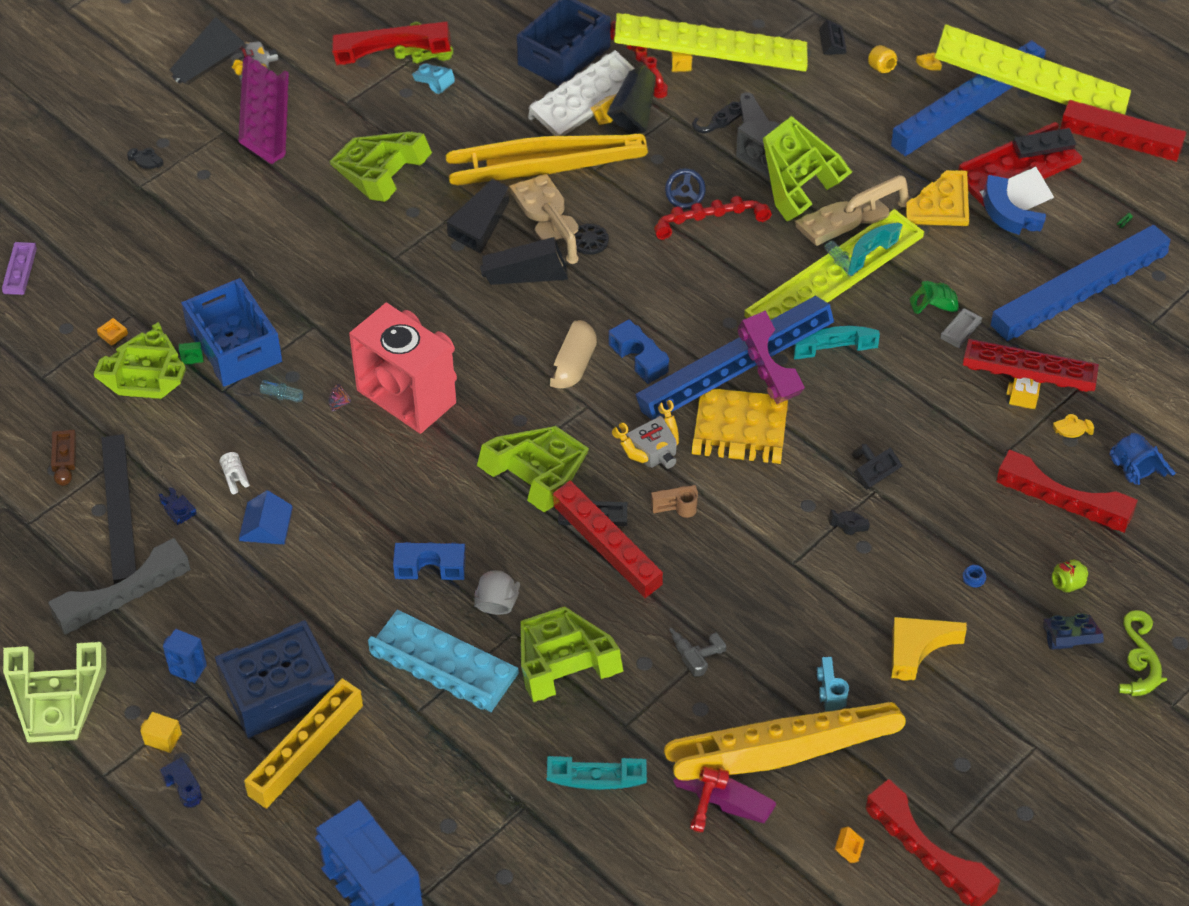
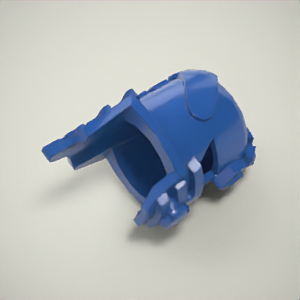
(1139, 458)

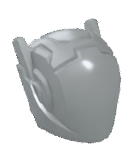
(496, 593)

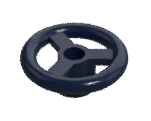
(686, 181)

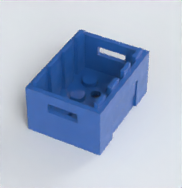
(253, 338)
(366, 861)

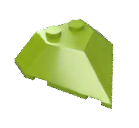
(142, 366)

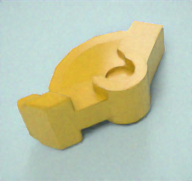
(1073, 427)

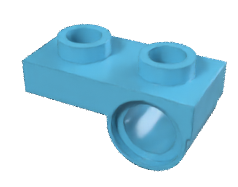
(436, 76)
(830, 686)

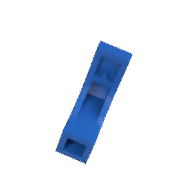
(1004, 212)

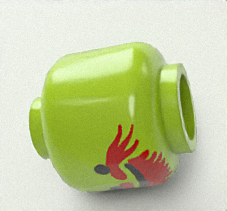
(1070, 575)

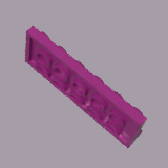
(263, 110)

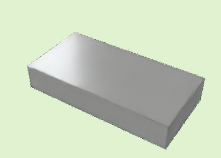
(961, 328)

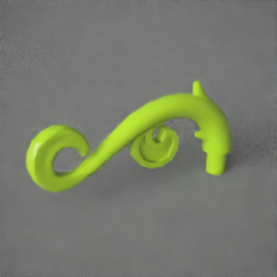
(1144, 652)

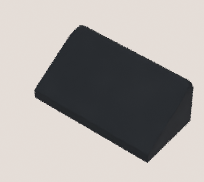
(832, 38)

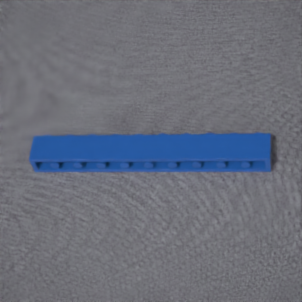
(952, 108)
(1080, 283)
(733, 359)

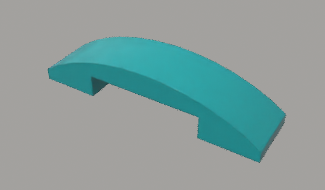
(881, 236)
(861, 337)
(596, 775)

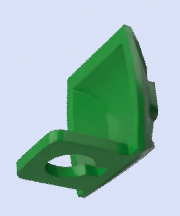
(936, 294)

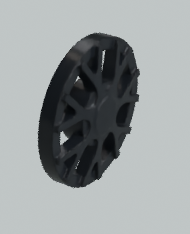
(590, 238)

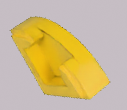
(929, 62)

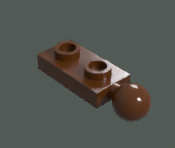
(63, 455)

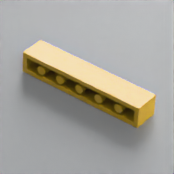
(303, 743)

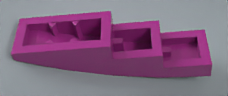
(734, 799)

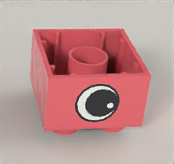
(404, 366)

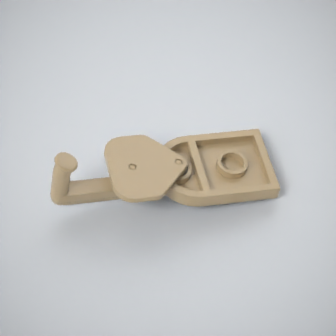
(545, 204)
(845, 216)

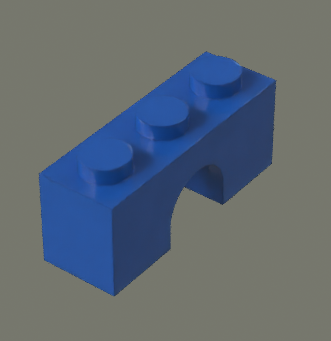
(629, 339)
(413, 556)

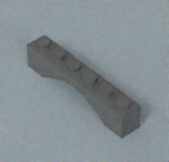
(79, 608)

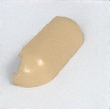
(574, 355)

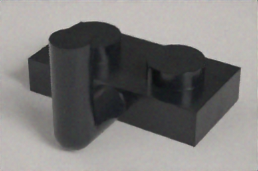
(877, 466)

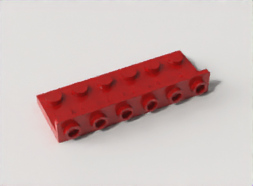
(1005, 163)
(1031, 365)

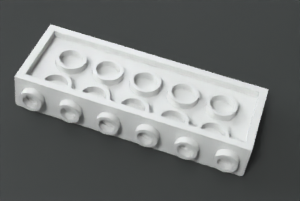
(571, 101)

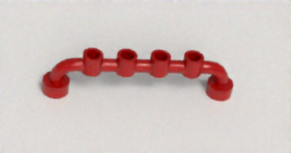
(660, 88)
(663, 230)

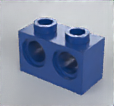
(184, 655)

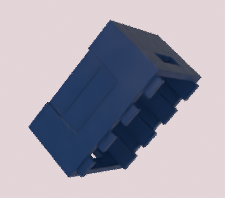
(547, 41)
(284, 692)

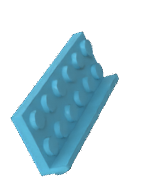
(443, 660)

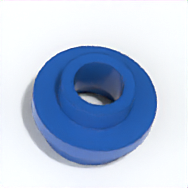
(974, 571)

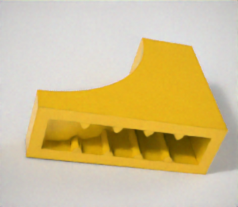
(916, 639)

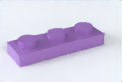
(19, 268)

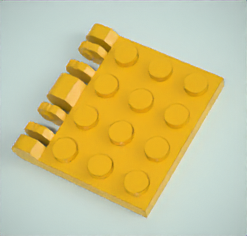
(741, 423)

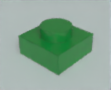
(191, 353)

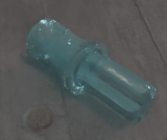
(841, 258)
(281, 391)

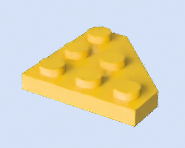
(941, 202)

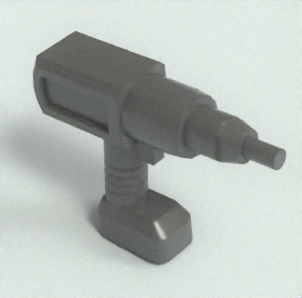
(694, 656)

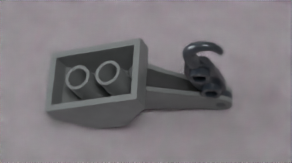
(751, 132)

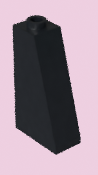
(208, 51)
(633, 101)
(479, 216)
(526, 263)

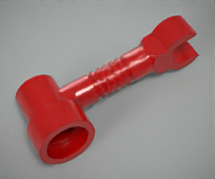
(712, 778)

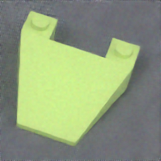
(54, 702)

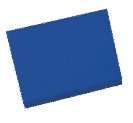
(266, 519)

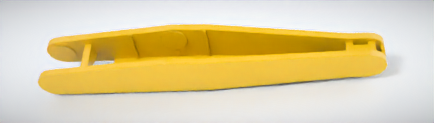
(543, 156)
(781, 740)

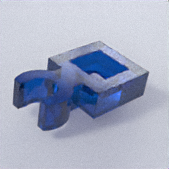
(178, 508)

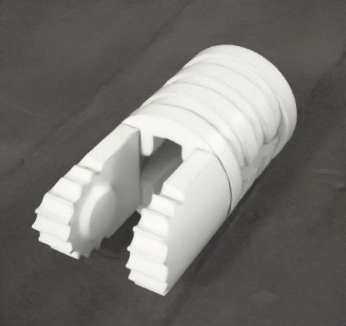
(233, 471)

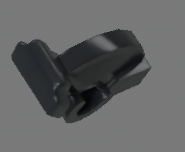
(146, 158)
(849, 521)

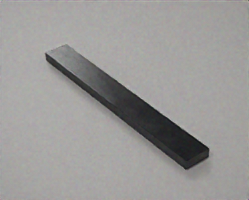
(118, 507)

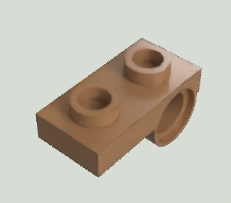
(679, 499)

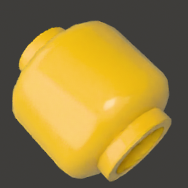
(882, 59)

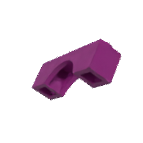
(781, 381)

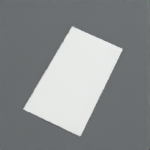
(1027, 189)

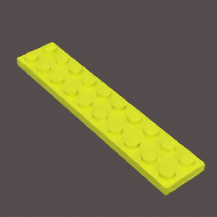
(710, 42)
(1028, 71)
(828, 279)

